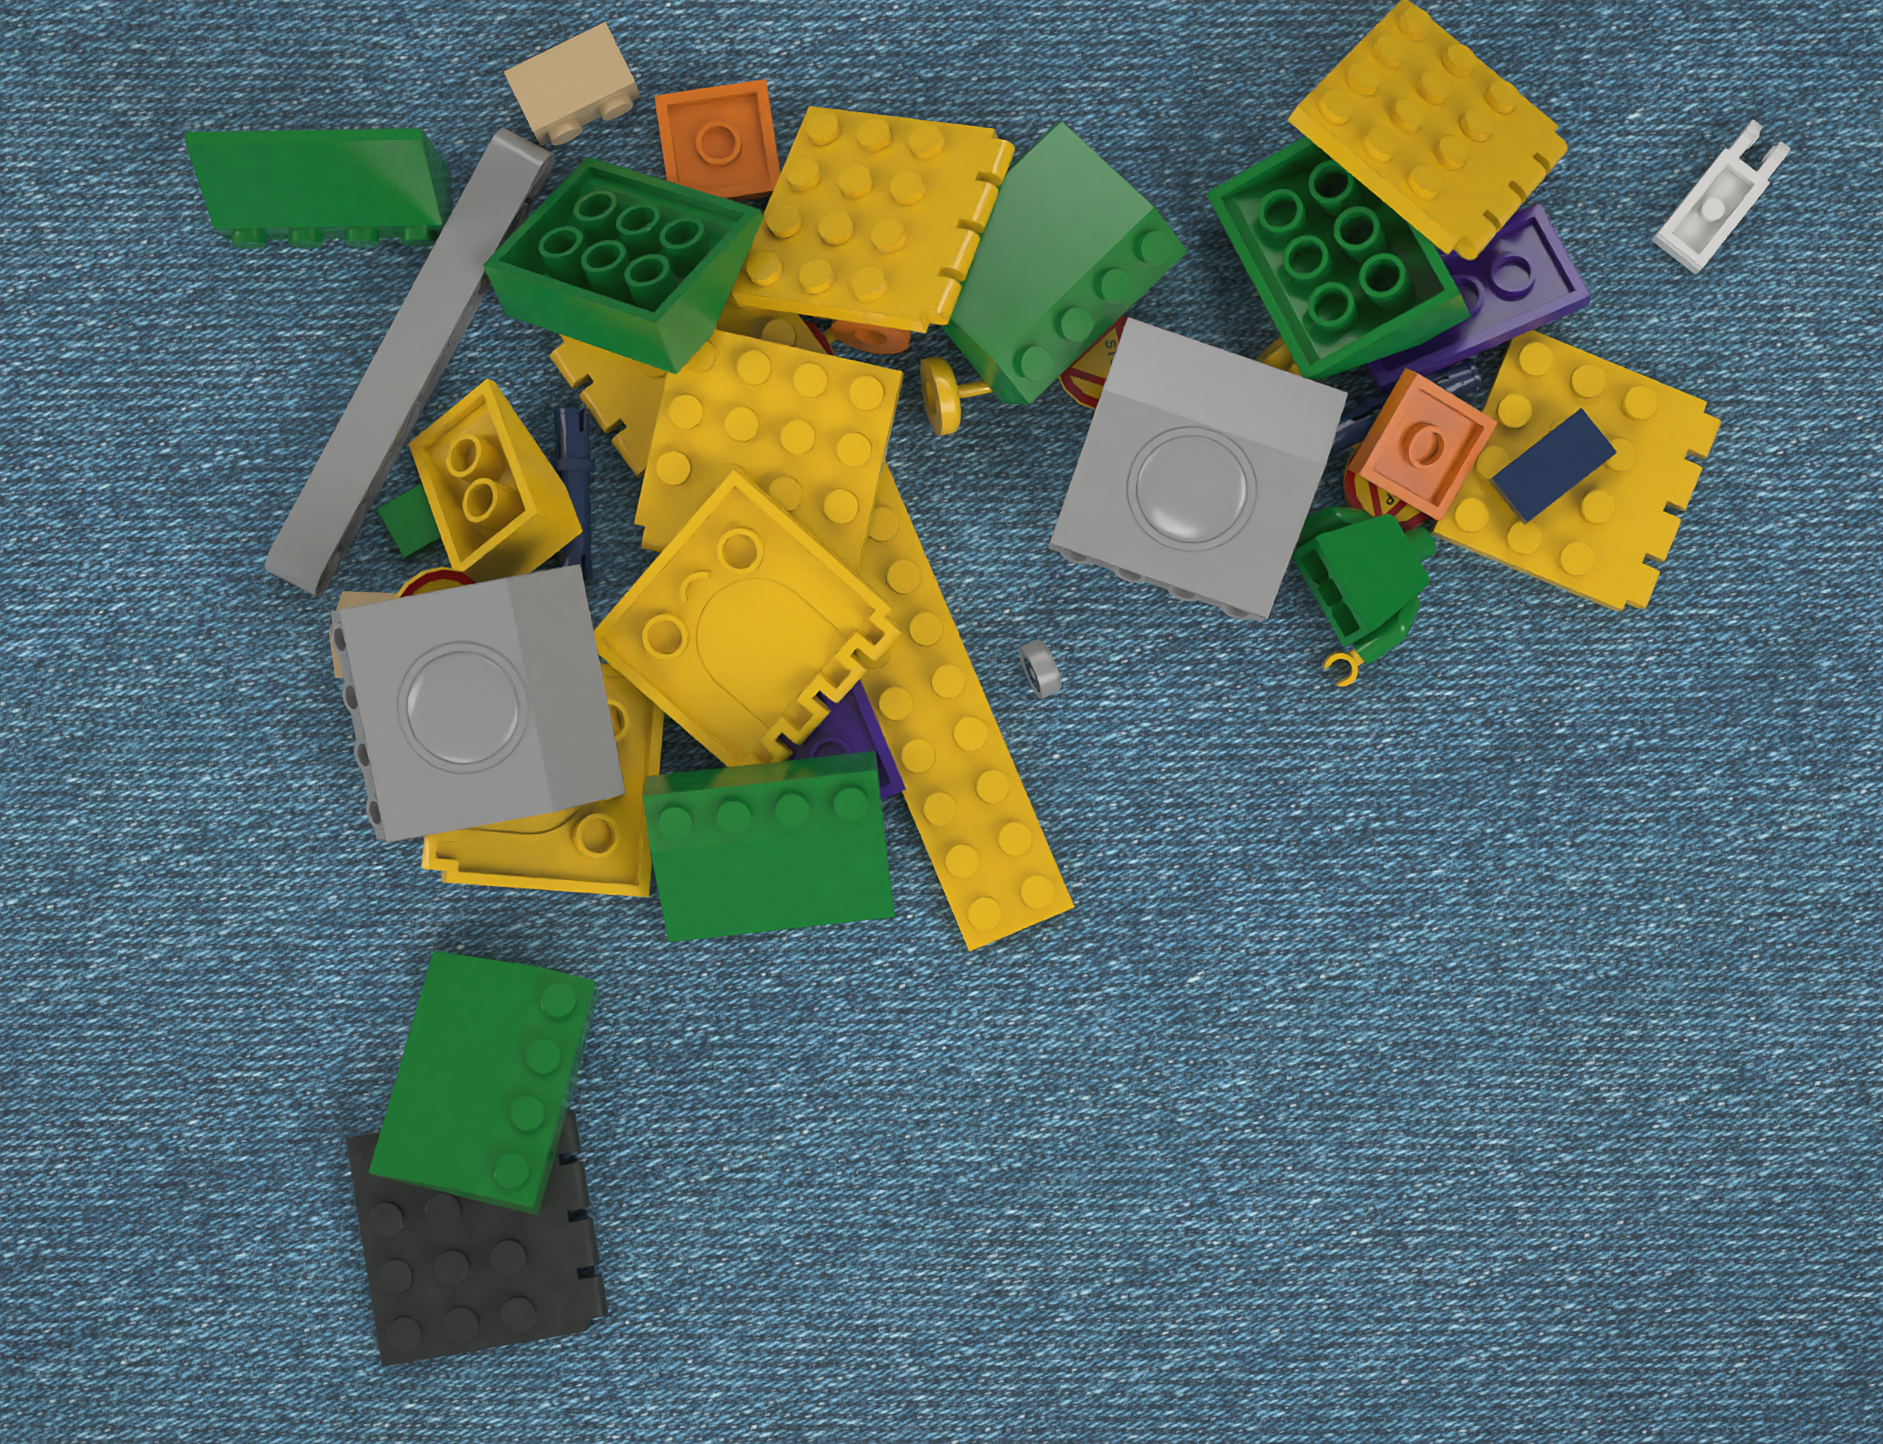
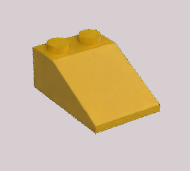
(492, 489)

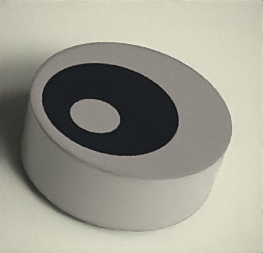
(1040, 668)

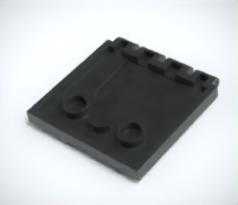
(470, 1272)

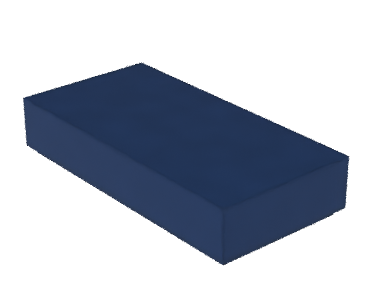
(1552, 466)

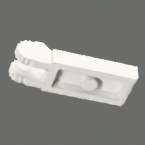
(1718, 201)

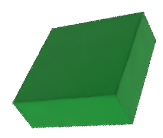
(411, 522)

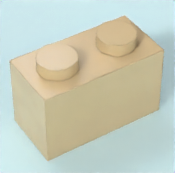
(573, 85)

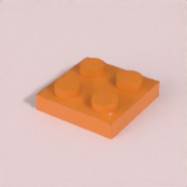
(720, 140)
(1422, 444)

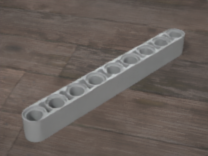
(408, 364)

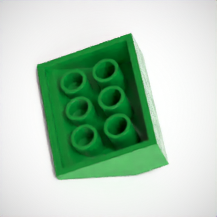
(322, 186)
(1334, 262)
(625, 263)
(1055, 265)
(769, 846)
(486, 1080)

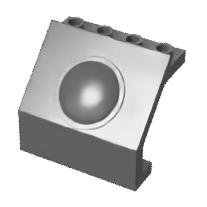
(1198, 471)
(477, 704)

